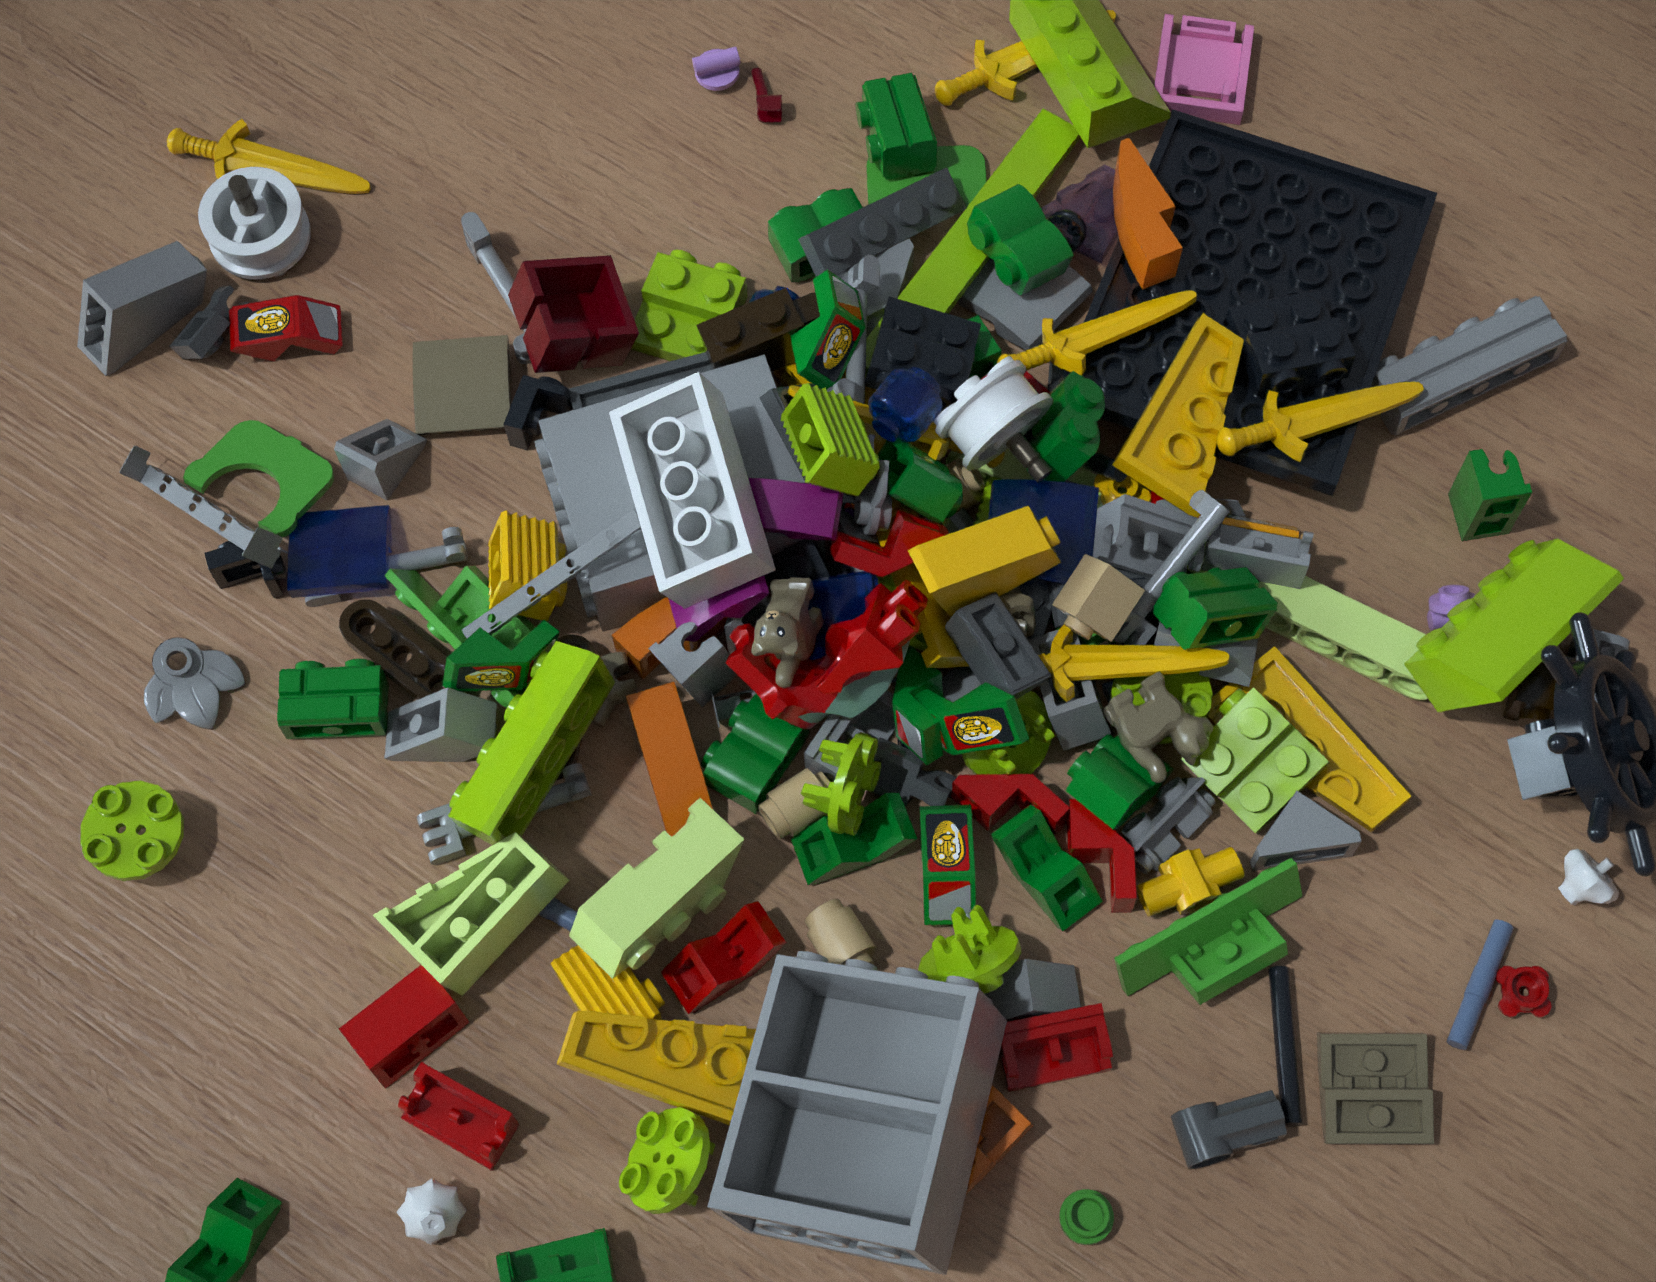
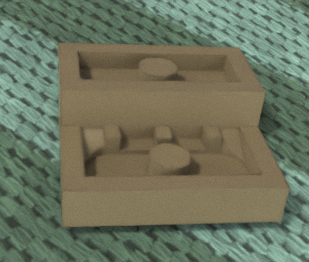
(461, 384)
(1375, 1088)

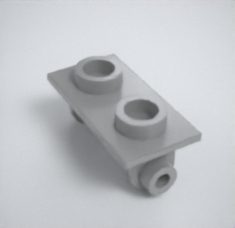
(1177, 807)

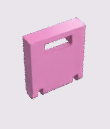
(1204, 64)

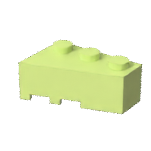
(660, 894)
(475, 912)

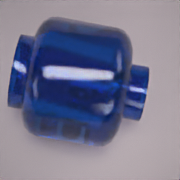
(905, 404)

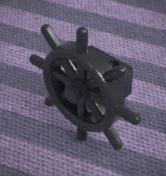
(1596, 744)

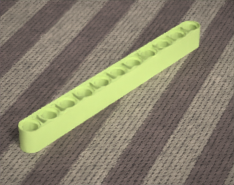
(1308, 615)

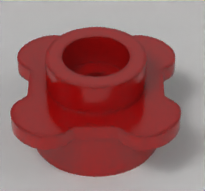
(1534, 980)

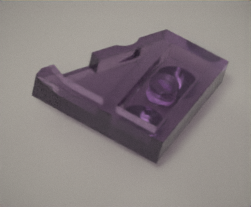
(1094, 204)

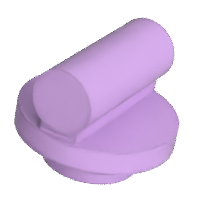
(717, 68)
(1443, 602)

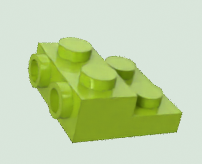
(678, 298)
(1256, 759)

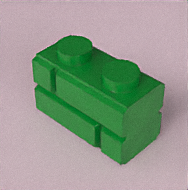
(897, 125)
(1214, 607)
(333, 700)

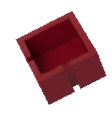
(573, 313)

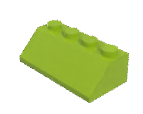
(1088, 67)
(1505, 626)
(533, 743)

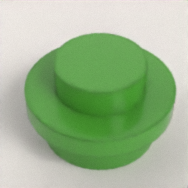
(1086, 1217)

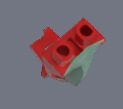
(852, 673)

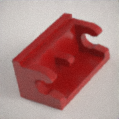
(404, 1025)
(1055, 1047)
(458, 1116)

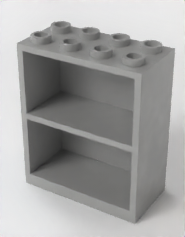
(593, 491)
(860, 1110)

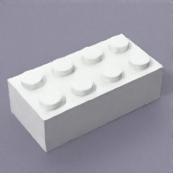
(691, 491)

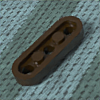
(390, 640)

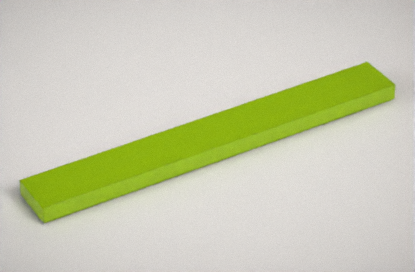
(955, 259)

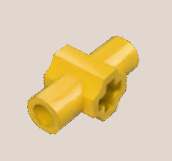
(1189, 881)

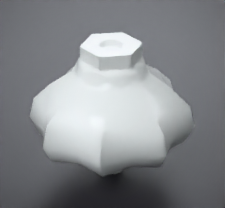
(1587, 879)
(431, 1211)

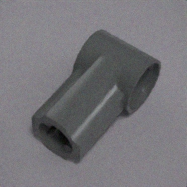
(1214, 1132)

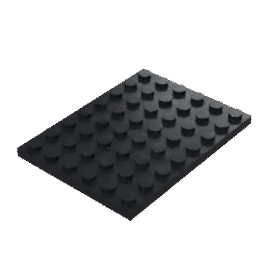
(1254, 229)

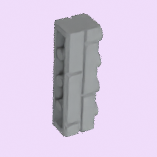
(1472, 360)

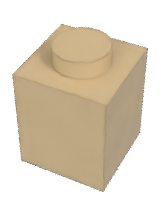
(1097, 599)

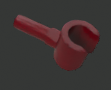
(768, 106)

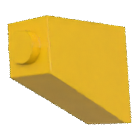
(986, 558)

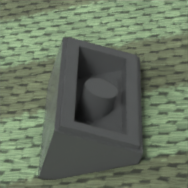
(996, 647)

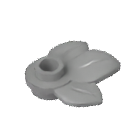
(873, 504)
(194, 687)

